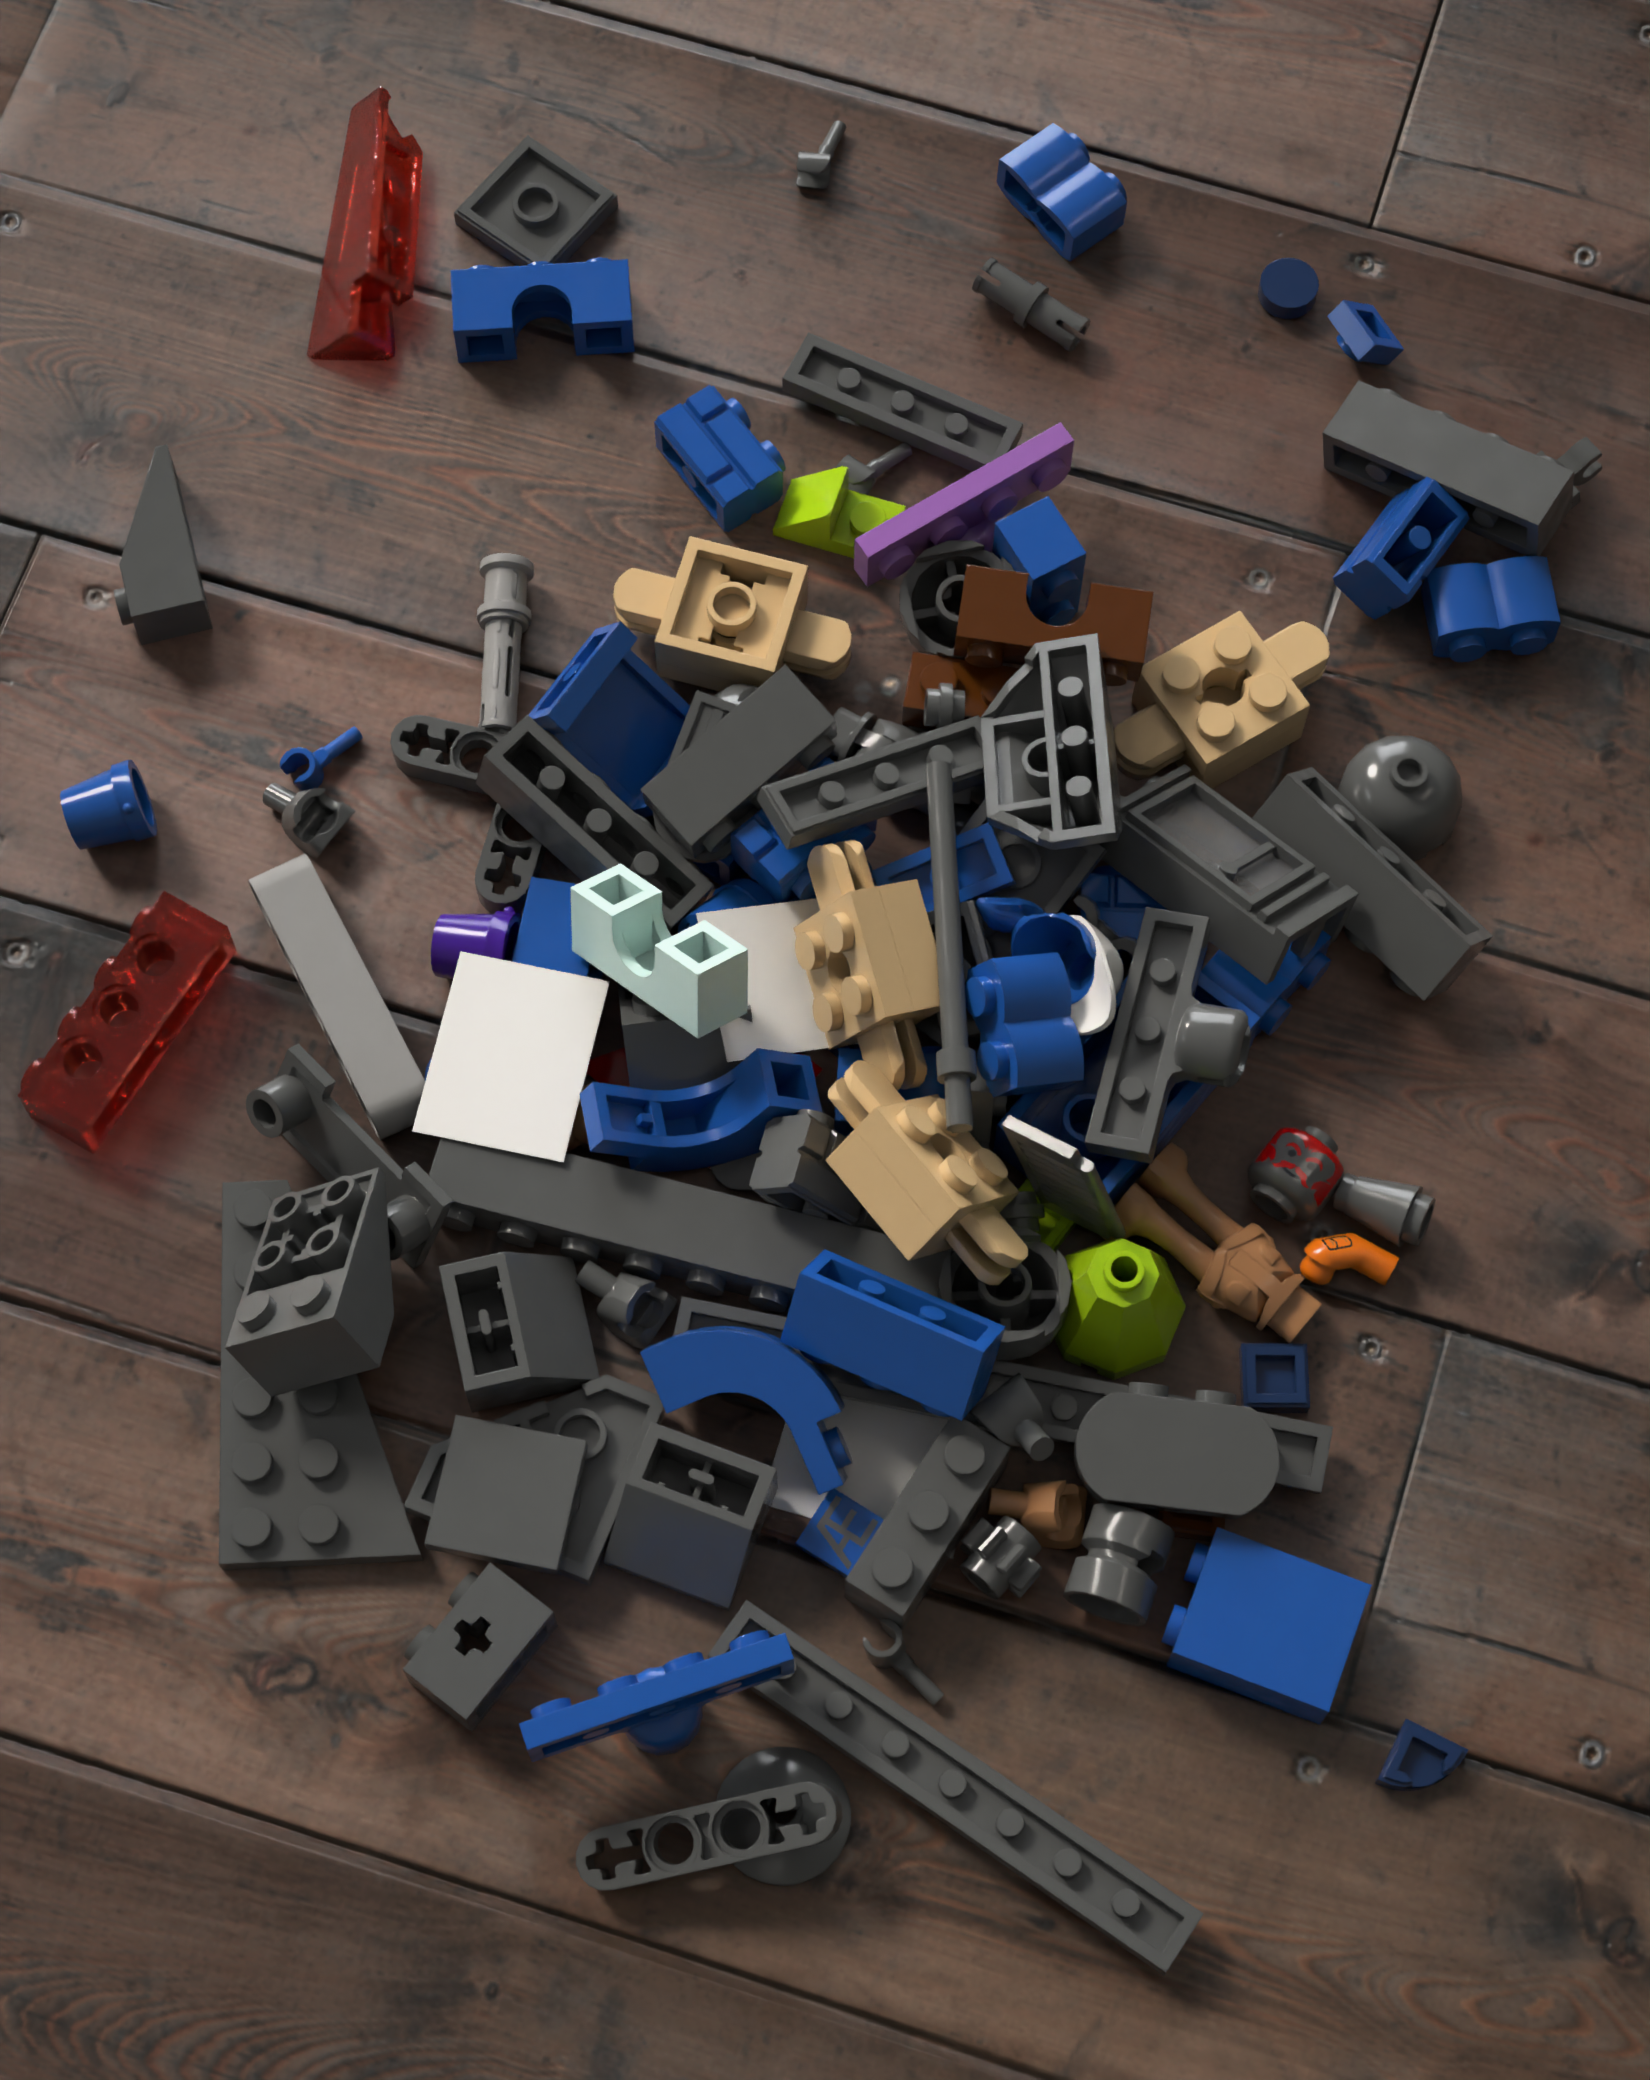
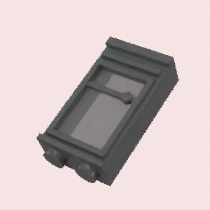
(1219, 863)

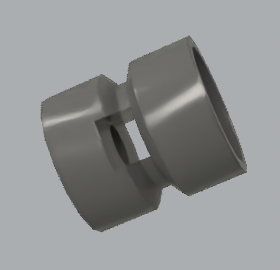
(1117, 1571)

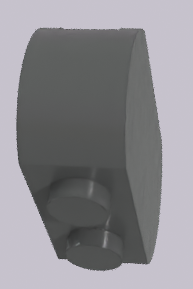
(1176, 1452)

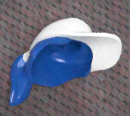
(1087, 954)

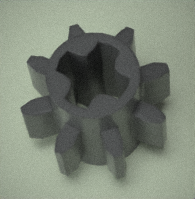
(1000, 1557)

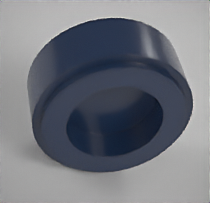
(1288, 288)

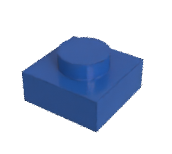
(1364, 333)

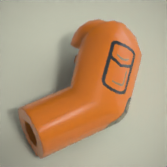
(1345, 1252)

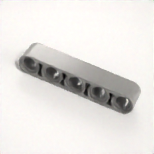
(341, 994)

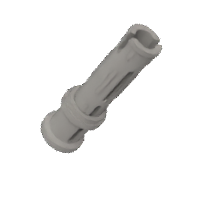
(503, 620)

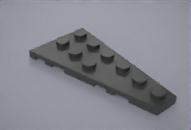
(300, 1467)

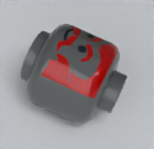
(1295, 1174)

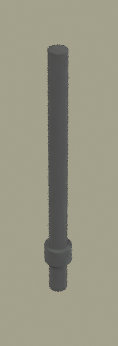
(955, 1060)

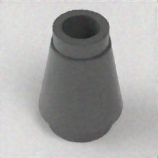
(1386, 1207)

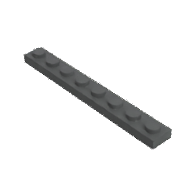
(972, 1798)

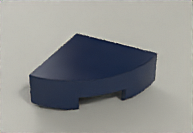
(1419, 1759)

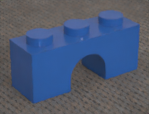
(497, 302)

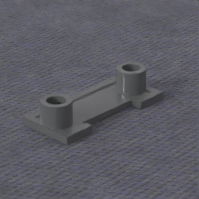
(336, 1146)

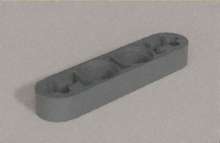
(707, 1829)

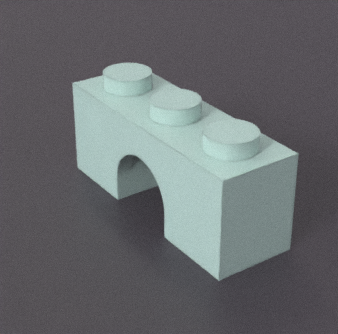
(687, 977)

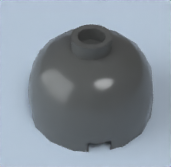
(933, 593)
(1406, 792)
(1028, 1301)

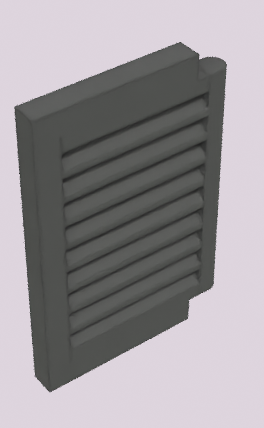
(1064, 1179)

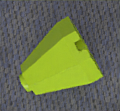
(1119, 1308)

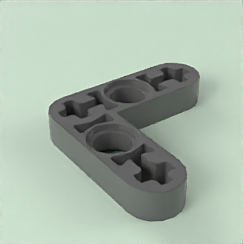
(431, 767)

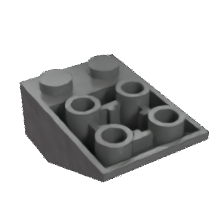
(318, 1287)

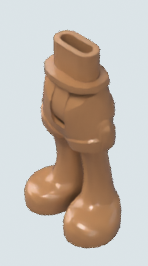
(1243, 1271)

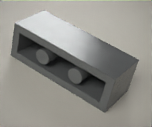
(726, 767)
(926, 1522)

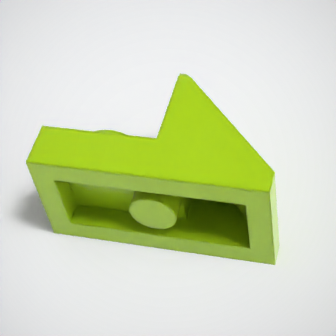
(827, 514)

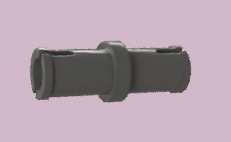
(1031, 304)

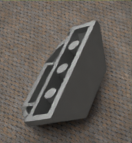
(1053, 749)

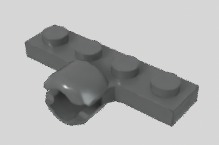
(1163, 1037)

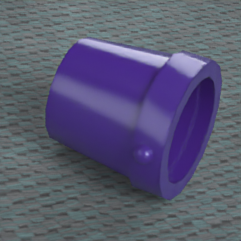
(473, 933)

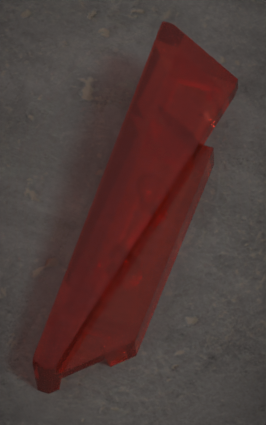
(369, 238)

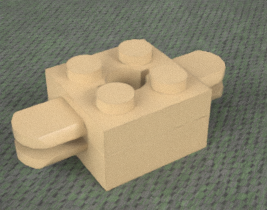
(739, 597)
(1237, 721)
(869, 962)
(922, 1181)

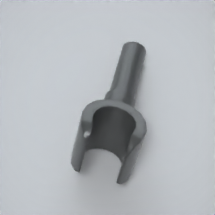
(816, 167)
(863, 476)
(899, 1660)

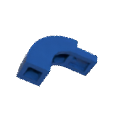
(701, 1122)
(761, 1366)

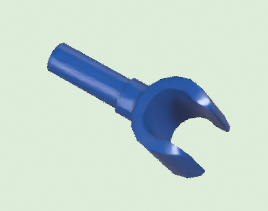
(318, 759)

